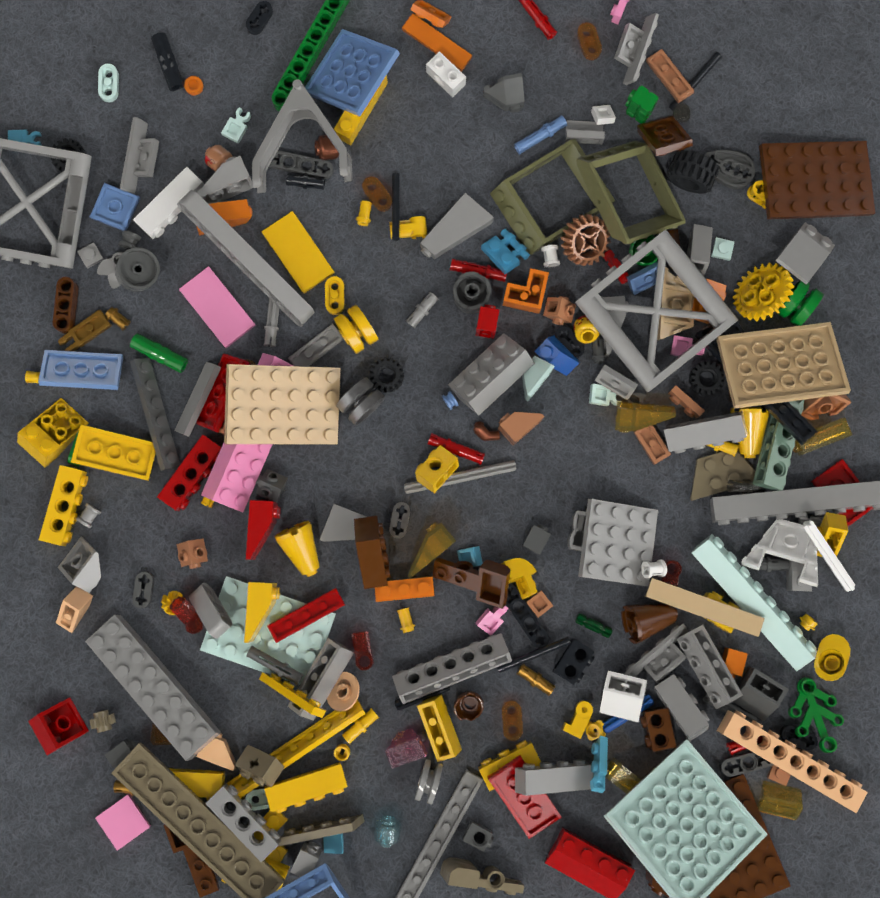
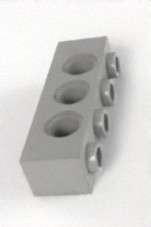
(244, 833)

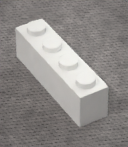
(164, 207)

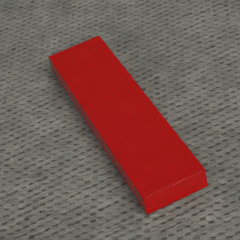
(306, 615)

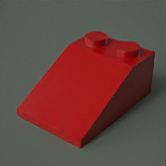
(261, 521)

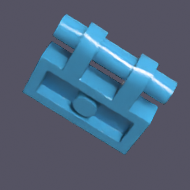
(501, 255)

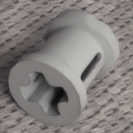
(88, 515)

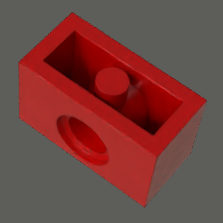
(487, 321)

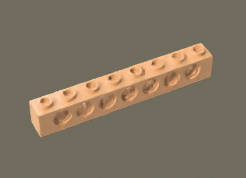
(851, 796)

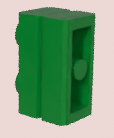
(641, 104)

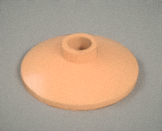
(338, 699)

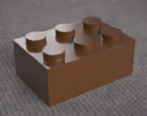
(371, 552)

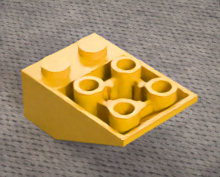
(51, 432)

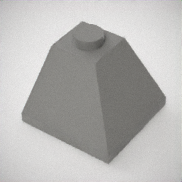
(82, 566)

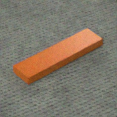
(436, 41)

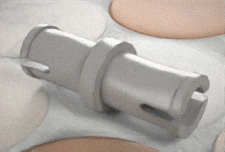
(422, 309)

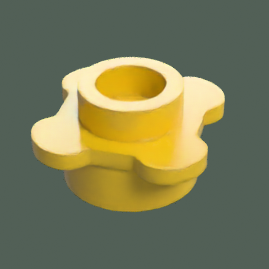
(591, 734)

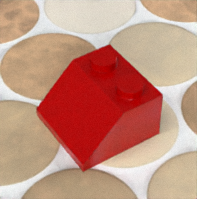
(58, 726)

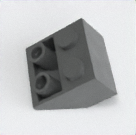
(760, 694)

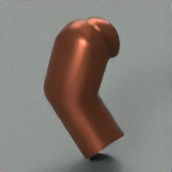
(483, 433)

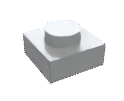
(90, 255)

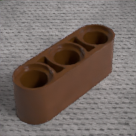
(62, 297)

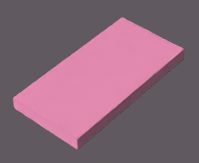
(217, 307)

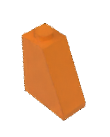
(233, 212)

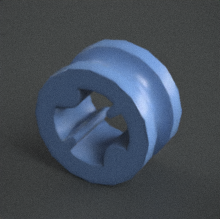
(450, 400)

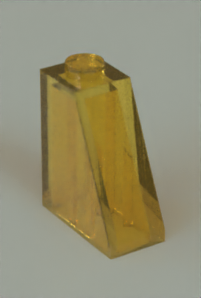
(826, 435)
(621, 776)

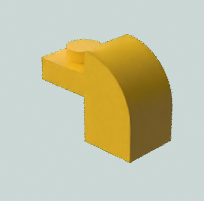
(521, 574)

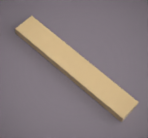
(704, 607)

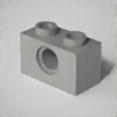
(306, 859)

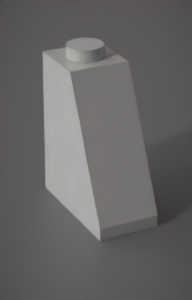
(700, 247)
(340, 525)

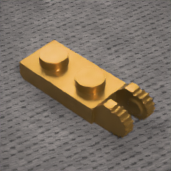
(86, 331)

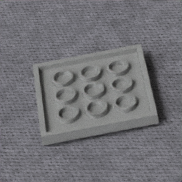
(617, 542)

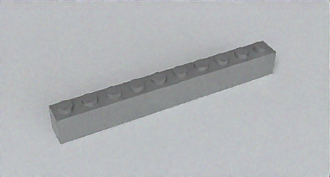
(795, 502)

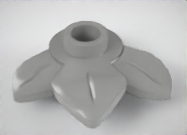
(107, 267)

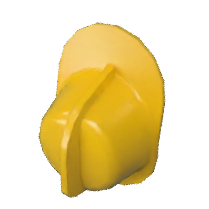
(832, 657)

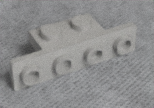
(634, 45)
(139, 157)
(662, 658)

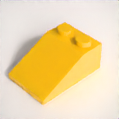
(260, 602)

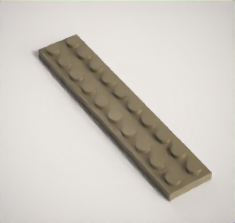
(196, 824)

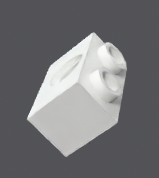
(446, 74)

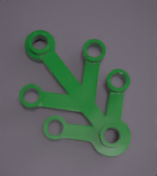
(815, 712)

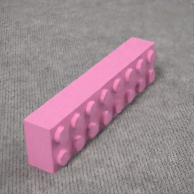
(238, 465)

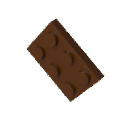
(664, 136)

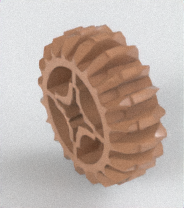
(596, 231)

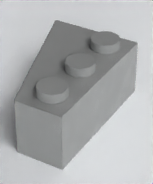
(682, 707)

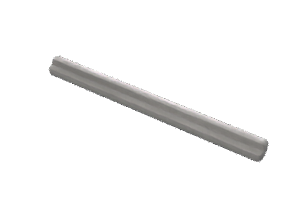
(467, 475)

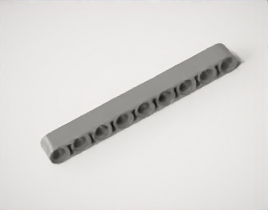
(245, 257)

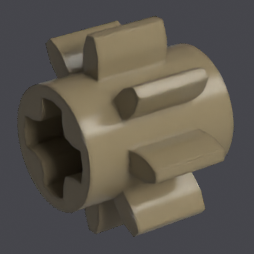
(102, 721)

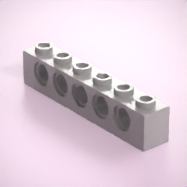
(446, 677)

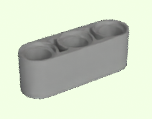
(210, 610)

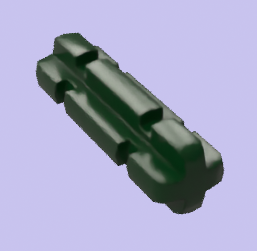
(593, 625)

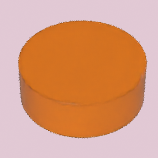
(193, 85)

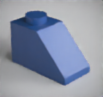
(558, 355)

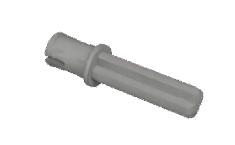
(271, 324)

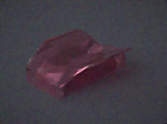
(405, 748)

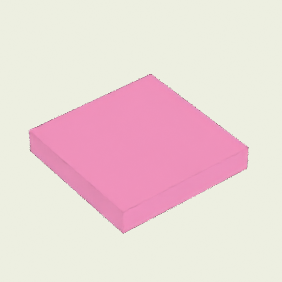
(123, 822)

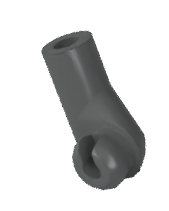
(424, 737)

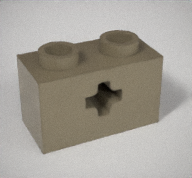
(259, 766)

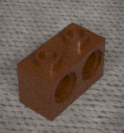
(662, 727)

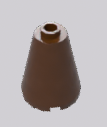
(647, 620)

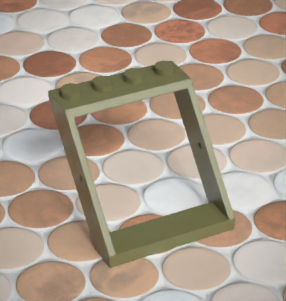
(516, 211)
(670, 220)

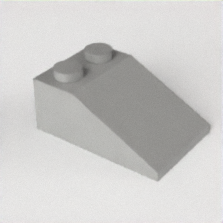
(227, 181)
(805, 252)

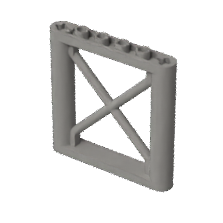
(77, 172)
(666, 251)

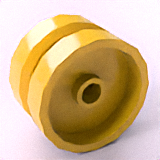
(355, 329)

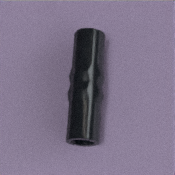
(167, 61)

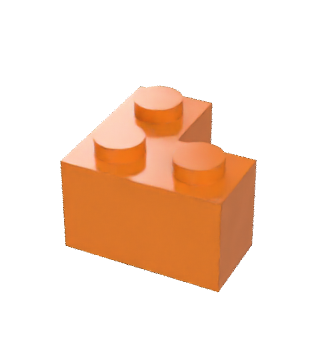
(527, 297)

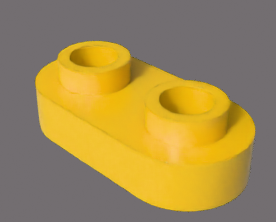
(333, 296)

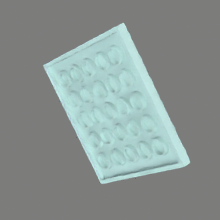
(685, 825)

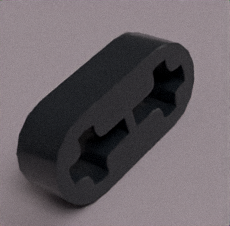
(262, 20)
(571, 336)
(797, 741)

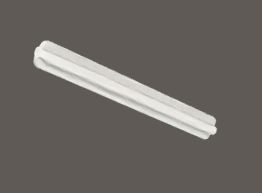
(828, 555)

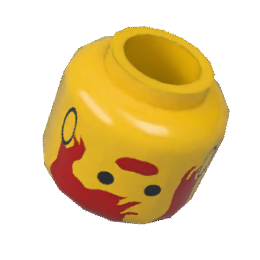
(585, 331)

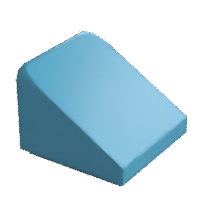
(471, 555)
(334, 844)

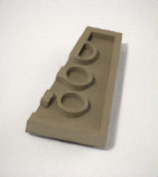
(325, 829)

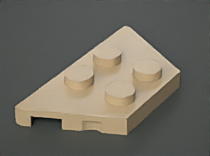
(674, 296)

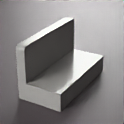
(584, 132)
(616, 382)

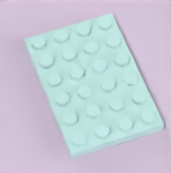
(297, 649)

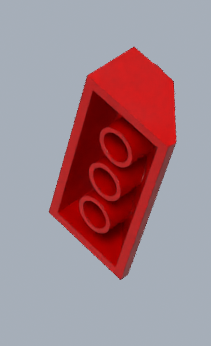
(589, 864)

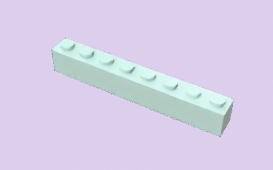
(752, 599)

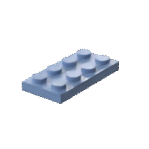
(80, 369)

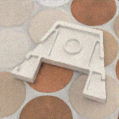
(788, 542)

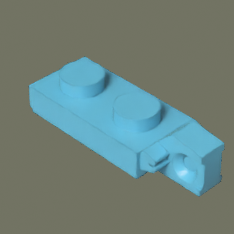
(599, 764)

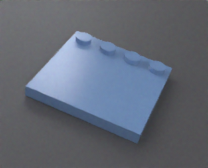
(351, 72)

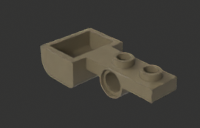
(464, 874)

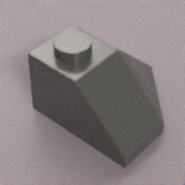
(507, 93)

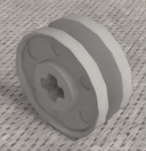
(429, 781)

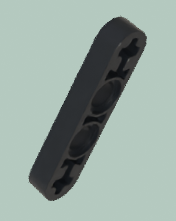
(521, 616)

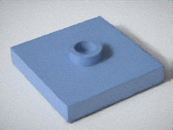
(114, 207)

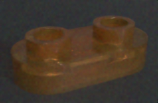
(589, 42)
(377, 194)
(510, 720)

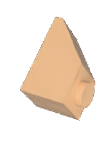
(73, 608)
(218, 753)

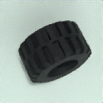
(692, 171)

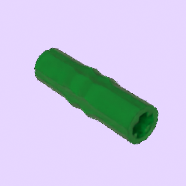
(158, 352)

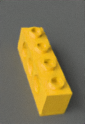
(59, 495)

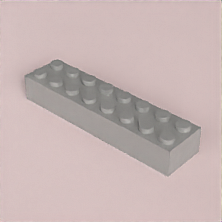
(153, 687)

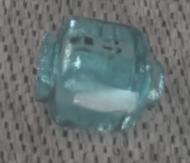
(387, 831)

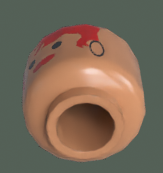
(216, 156)

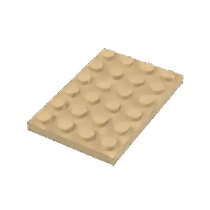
(782, 365)
(281, 404)

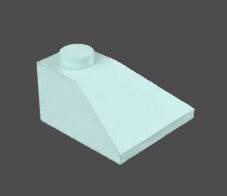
(535, 376)

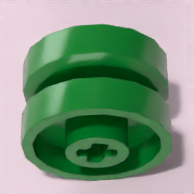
(799, 303)

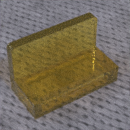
(780, 800)

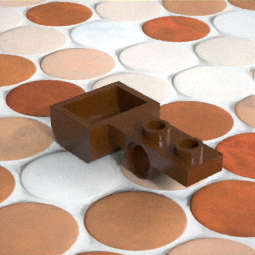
(489, 582)
(202, 874)

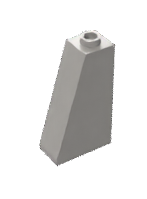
(456, 226)

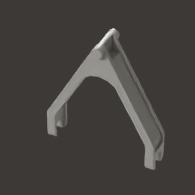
(297, 106)

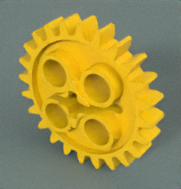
(763, 292)

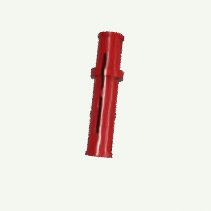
(541, 20)
(486, 271)
(456, 448)

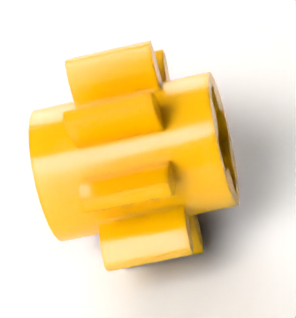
(167, 600)

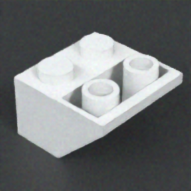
(623, 696)

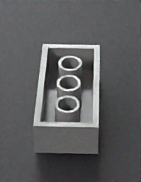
(491, 374)

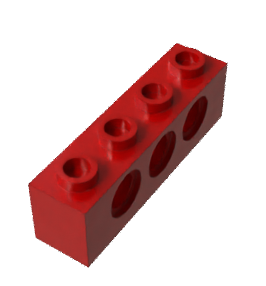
(180, 477)

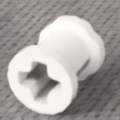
(550, 256)
(654, 568)

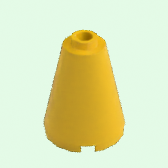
(756, 424)
(300, 547)

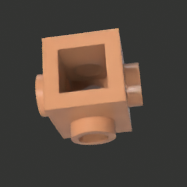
(559, 310)
(192, 553)

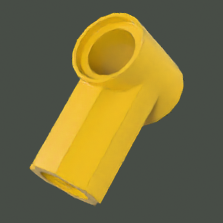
(412, 228)

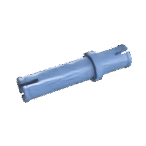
(544, 132)

